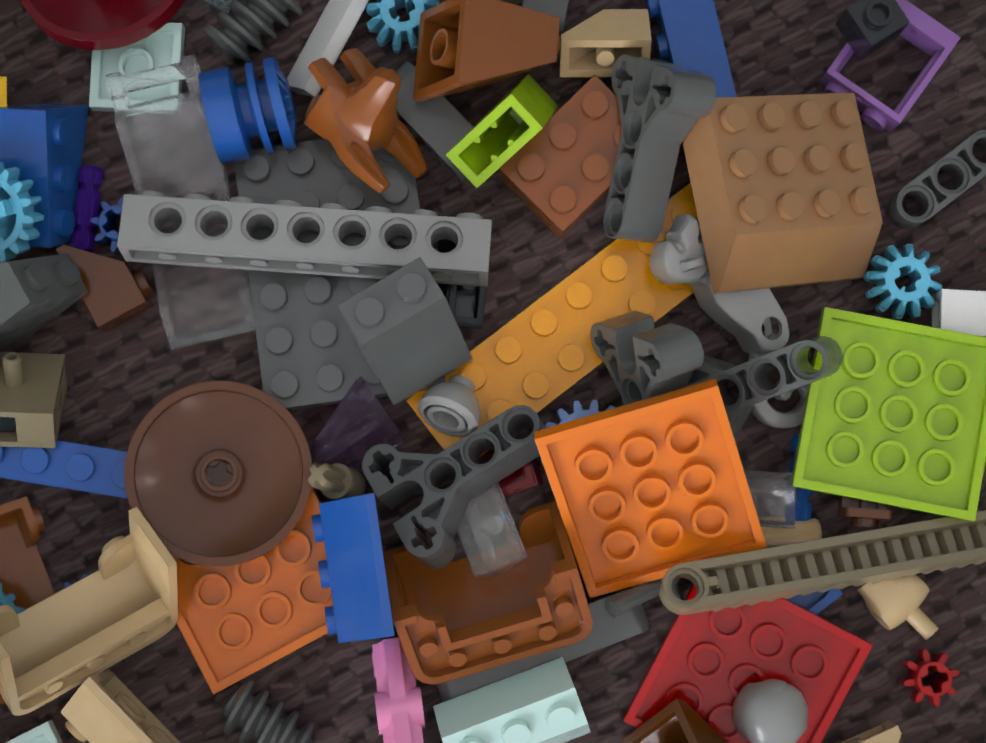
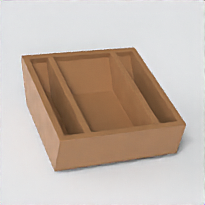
(783, 191)

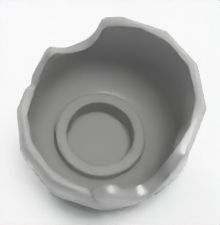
(770, 712)

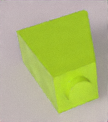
(503, 131)

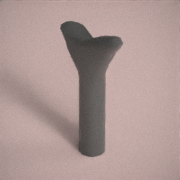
(637, 596)

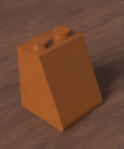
(480, 45)

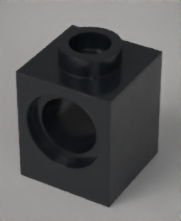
(871, 25)

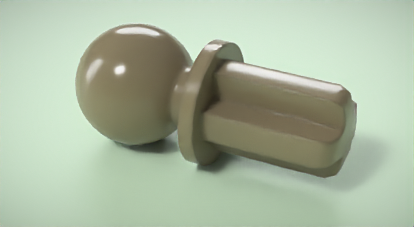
(337, 480)

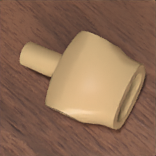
(898, 602)

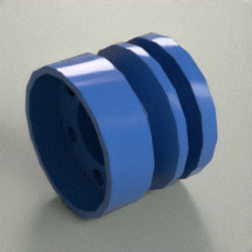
(248, 110)

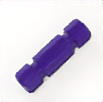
(86, 207)

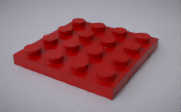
(717, 653)

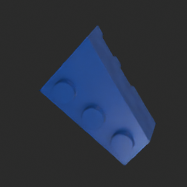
(48, 149)

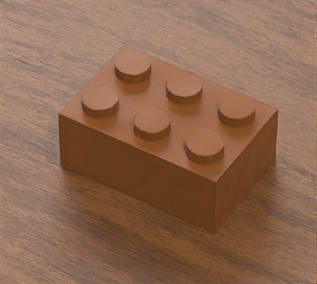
(569, 160)

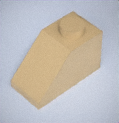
(601, 39)

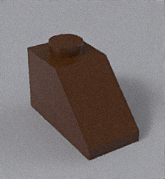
(113, 287)

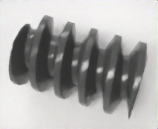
(248, 25)
(262, 721)

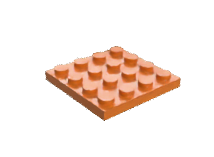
(650, 487)
(254, 610)

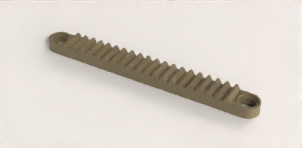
(827, 564)

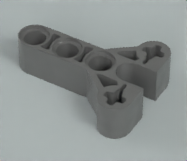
(656, 114)
(646, 358)
(753, 379)
(422, 474)

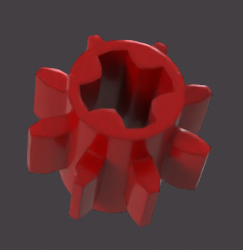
(919, 669)

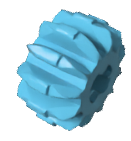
(383, 21)
(889, 269)

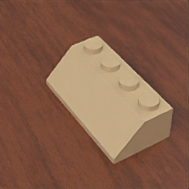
(110, 713)

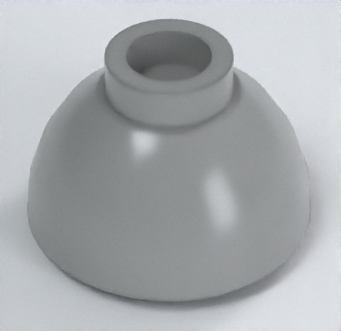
(451, 407)

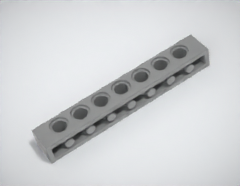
(147, 212)

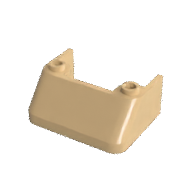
(89, 622)

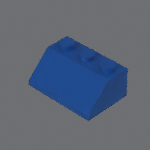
(354, 569)

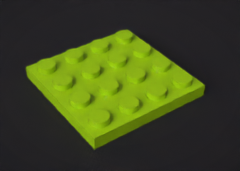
(897, 417)

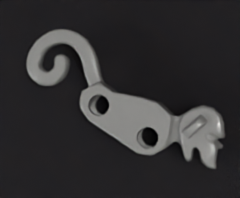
(742, 313)

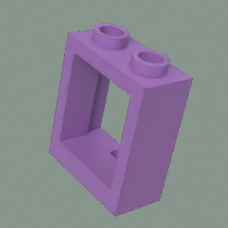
(923, 33)

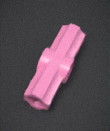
(397, 697)

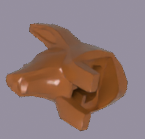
(362, 118)

